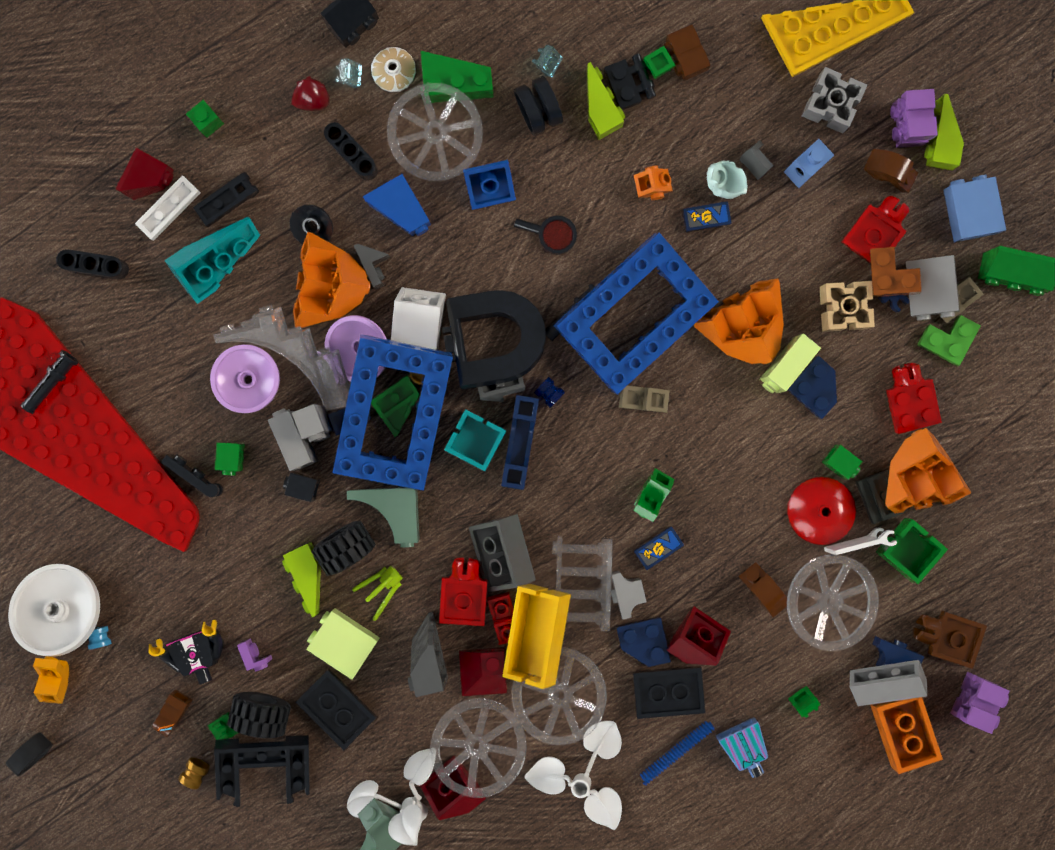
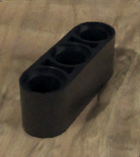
(343, 143)
(82, 261)

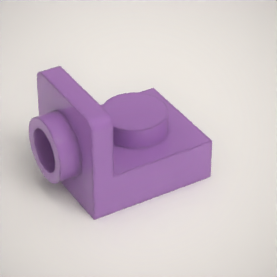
(249, 654)

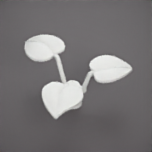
(601, 806)
(405, 825)

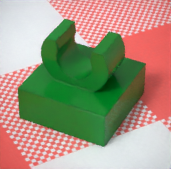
(659, 62)
(804, 702)
(220, 728)

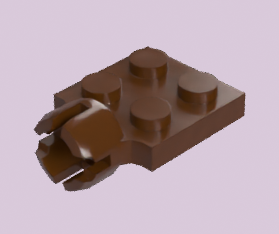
(951, 637)

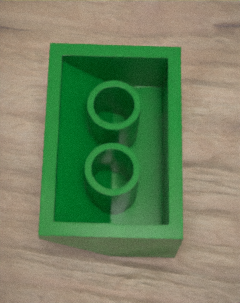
(1018, 270)

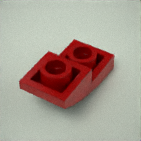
(502, 613)

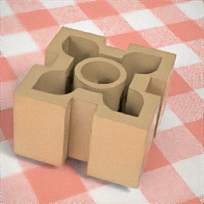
(855, 295)

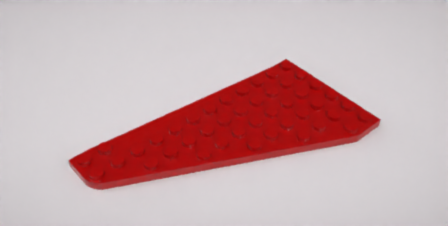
(82, 436)

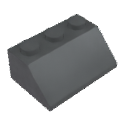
(502, 553)

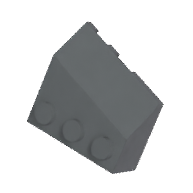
(427, 660)

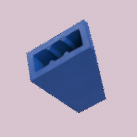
(399, 205)

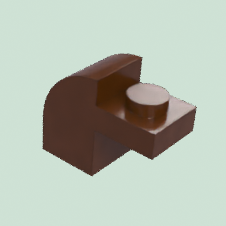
(891, 167)
(764, 589)

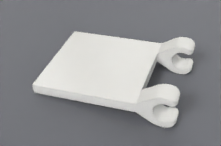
(861, 542)

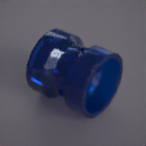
(549, 392)

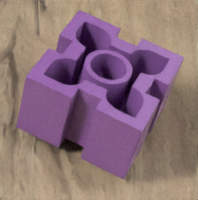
(914, 118)
(980, 702)

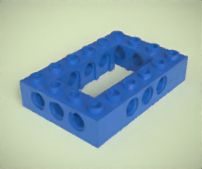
(576, 322)
(370, 355)

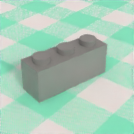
(313, 423)
(888, 683)

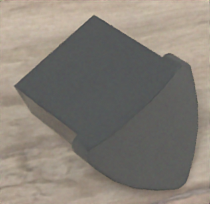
(756, 161)

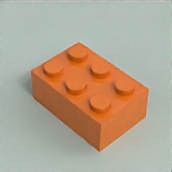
(906, 734)

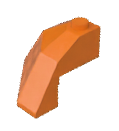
(329, 283)
(747, 324)
(923, 475)

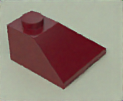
(144, 176)
(699, 639)
(482, 671)
(445, 801)

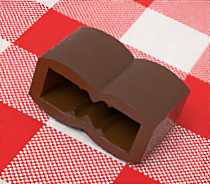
(687, 53)

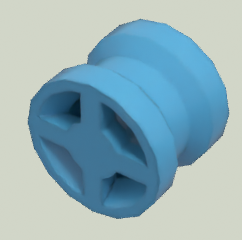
(99, 638)

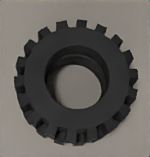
(343, 548)
(259, 715)

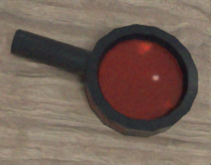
(556, 233)

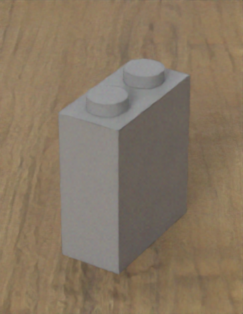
(938, 288)
(296, 451)

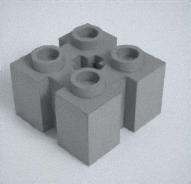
(846, 96)

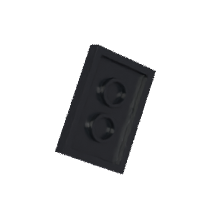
(669, 692)
(336, 709)

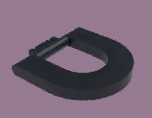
(500, 368)

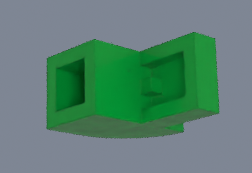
(653, 494)

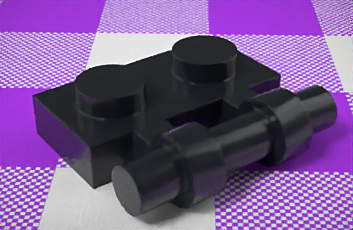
(623, 84)

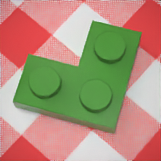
(950, 346)

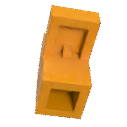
(52, 679)

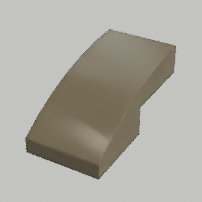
(967, 293)
(644, 399)

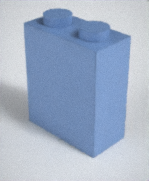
(974, 208)

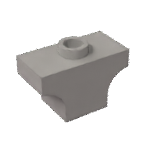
(627, 593)

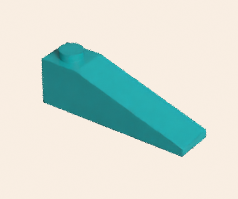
(208, 260)

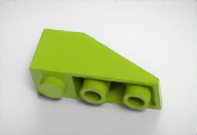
(602, 112)
(947, 147)
(306, 576)

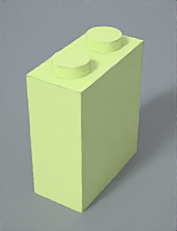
(789, 364)
(342, 642)

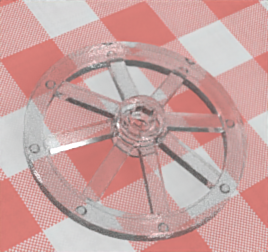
(394, 142)
(835, 603)
(557, 703)
(484, 747)

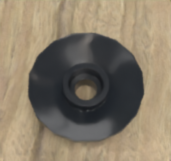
(301, 223)

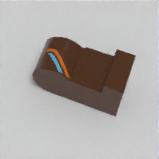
(171, 713)

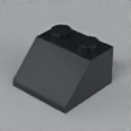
(349, 19)

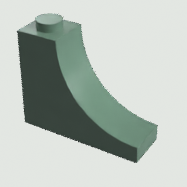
(399, 509)
(376, 819)

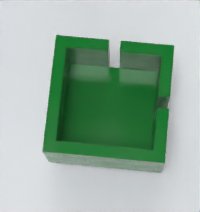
(913, 553)

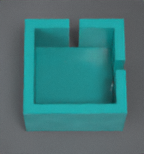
(475, 441)

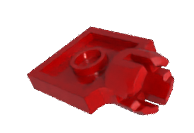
(877, 228)
(912, 399)
(463, 595)

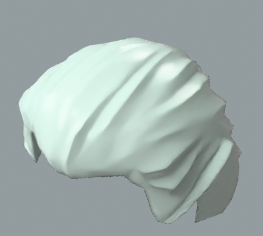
(726, 180)

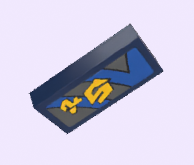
(707, 216)
(659, 548)

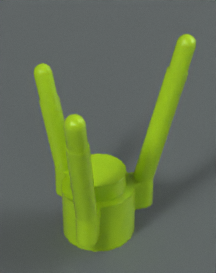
(389, 579)

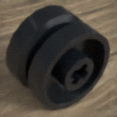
(539, 105)

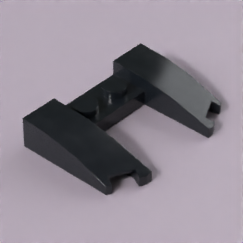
(232, 756)

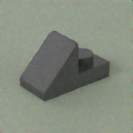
(370, 258)
(497, 391)

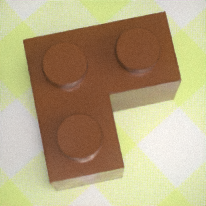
(888, 280)

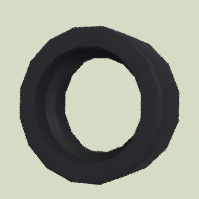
(28, 754)

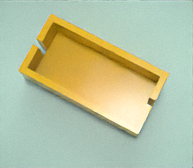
(536, 635)

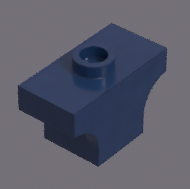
(894, 652)

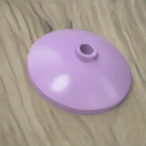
(345, 336)
(229, 377)

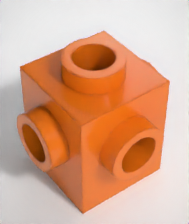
(653, 182)

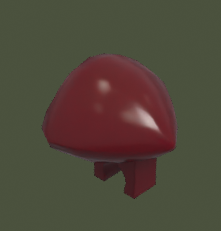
(310, 95)

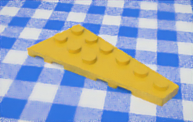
(826, 30)

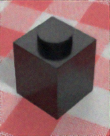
(301, 486)

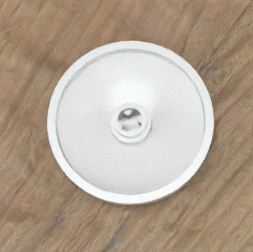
(54, 610)

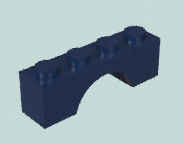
(520, 442)

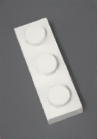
(167, 208)

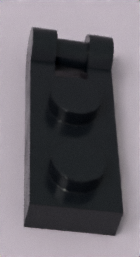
(225, 199)
(193, 476)

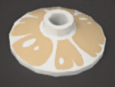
(396, 79)

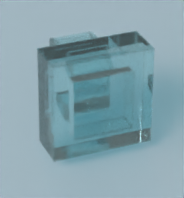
(548, 60)
(349, 73)

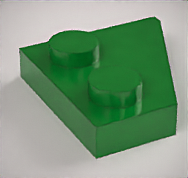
(396, 403)

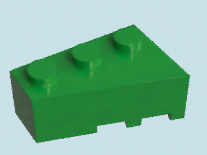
(468, 77)

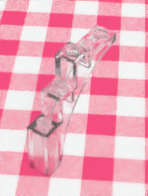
(321, 366)

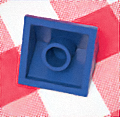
(489, 184)

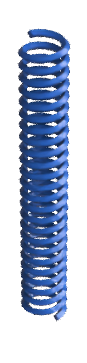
(685, 747)

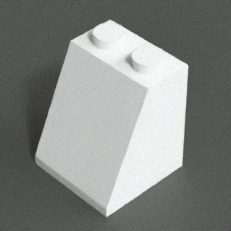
(418, 317)

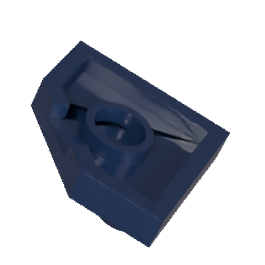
(816, 387)
(644, 641)

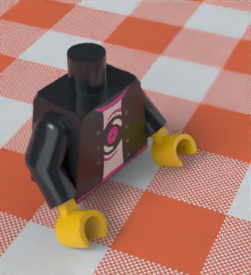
(192, 652)

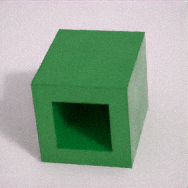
(204, 118)
(229, 458)
(842, 462)

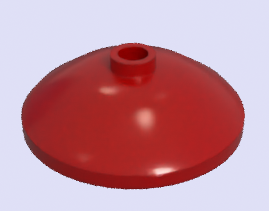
(806, 508)

